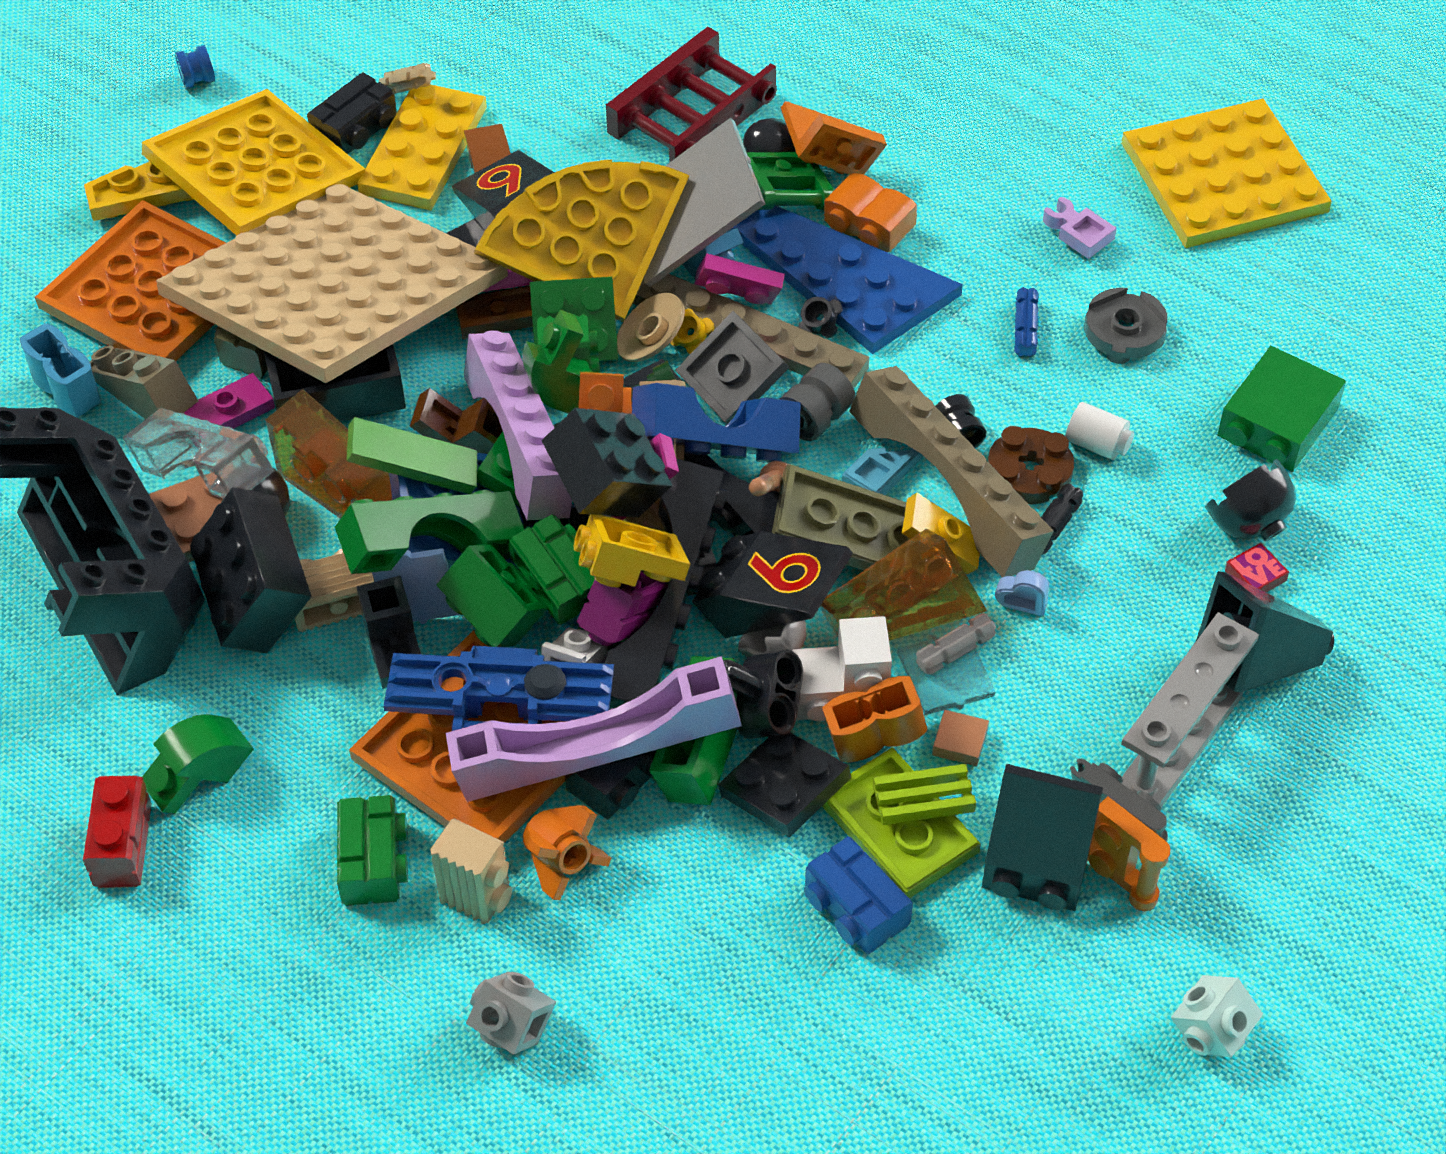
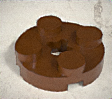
(1033, 445)

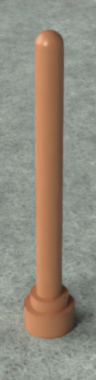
(769, 478)

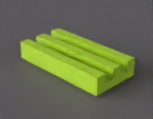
(923, 787)

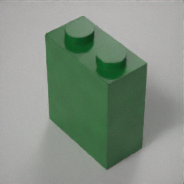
(1281, 408)

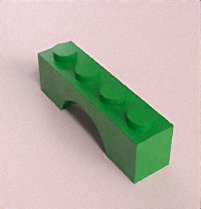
(380, 531)

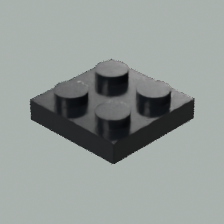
(784, 782)

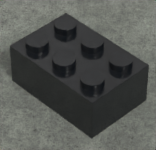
(359, 392)
(249, 570)

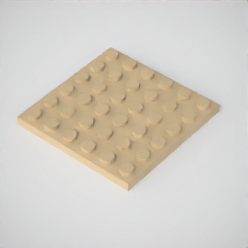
(331, 281)

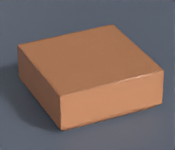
(960, 737)

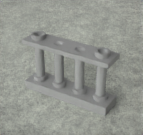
(1187, 710)

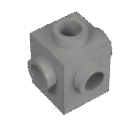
(510, 1012)

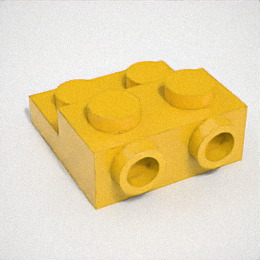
(620, 550)

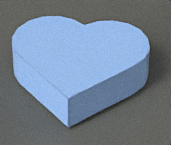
(1024, 592)

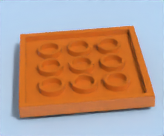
(115, 289)
(414, 760)

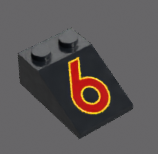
(498, 184)
(768, 582)

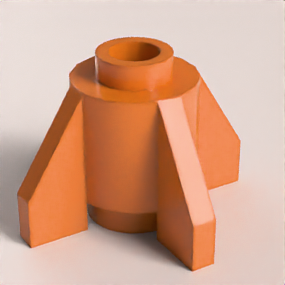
(561, 846)

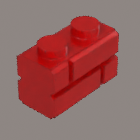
(117, 831)

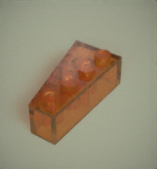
(312, 456)

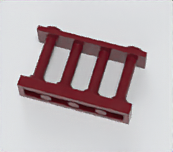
(682, 72)

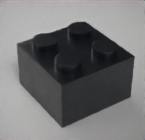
(606, 463)

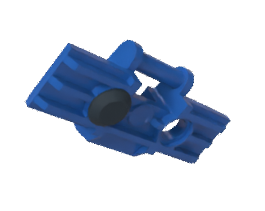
(498, 675)

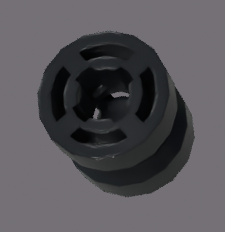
(961, 413)

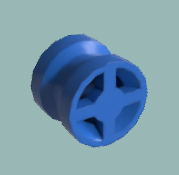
(195, 66)

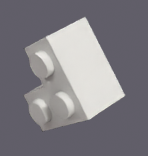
(852, 666)

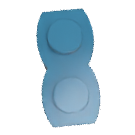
(60, 370)

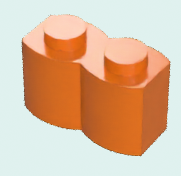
(870, 212)
(869, 720)

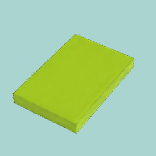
(907, 852)

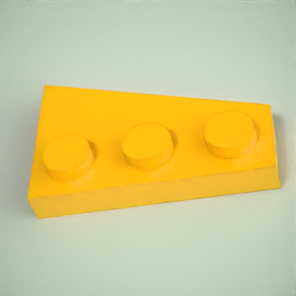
(127, 186)

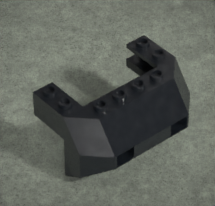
(101, 542)

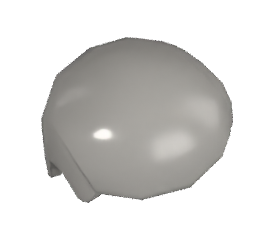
(773, 639)

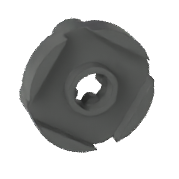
(1124, 342)

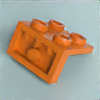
(831, 140)

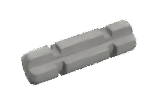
(955, 643)

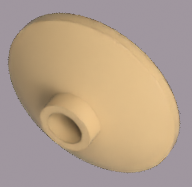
(650, 327)

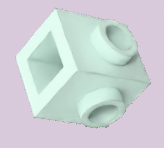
(1216, 1016)

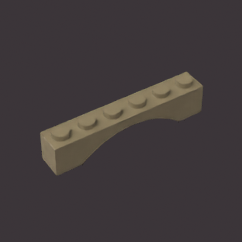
(1000, 520)

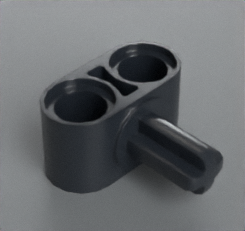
(766, 692)

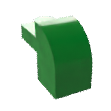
(552, 366)
(191, 752)

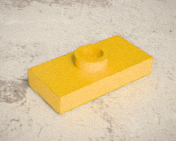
(923, 514)

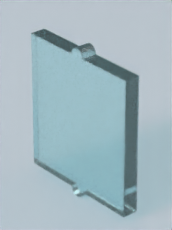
(952, 685)

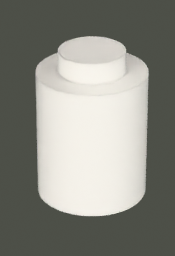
(1099, 431)

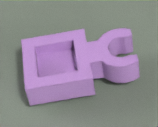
(1081, 231)

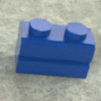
(857, 896)

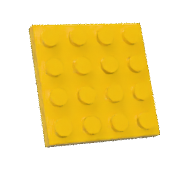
(251, 161)
(1225, 173)

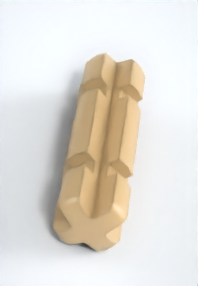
(409, 78)

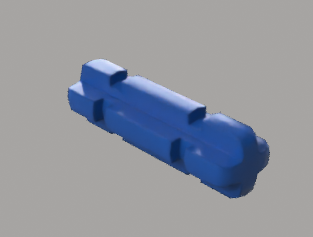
(1026, 322)

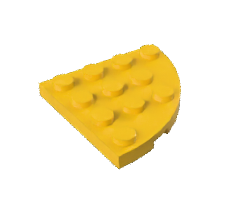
(587, 225)

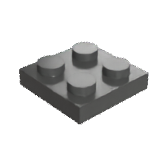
(731, 367)

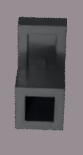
(387, 622)

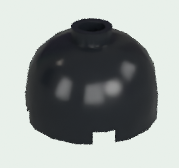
(1256, 504)

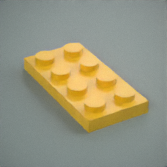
(422, 146)

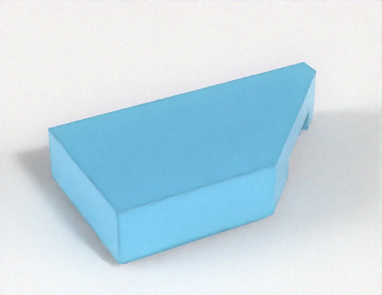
(881, 469)

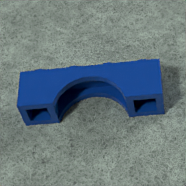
(759, 427)

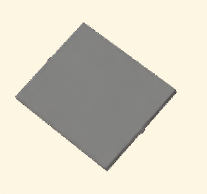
(712, 202)

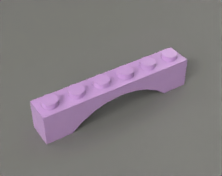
(498, 375)
(508, 755)

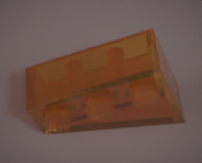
(911, 586)

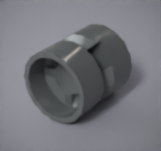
(823, 396)

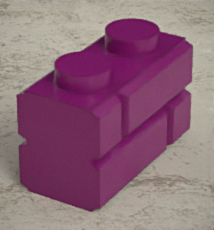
(621, 610)

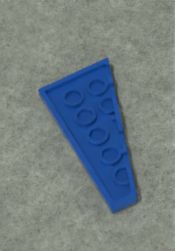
(876, 289)

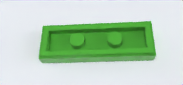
(412, 455)

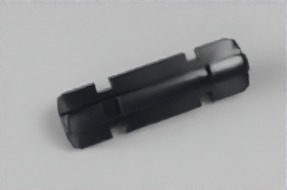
(1060, 510)

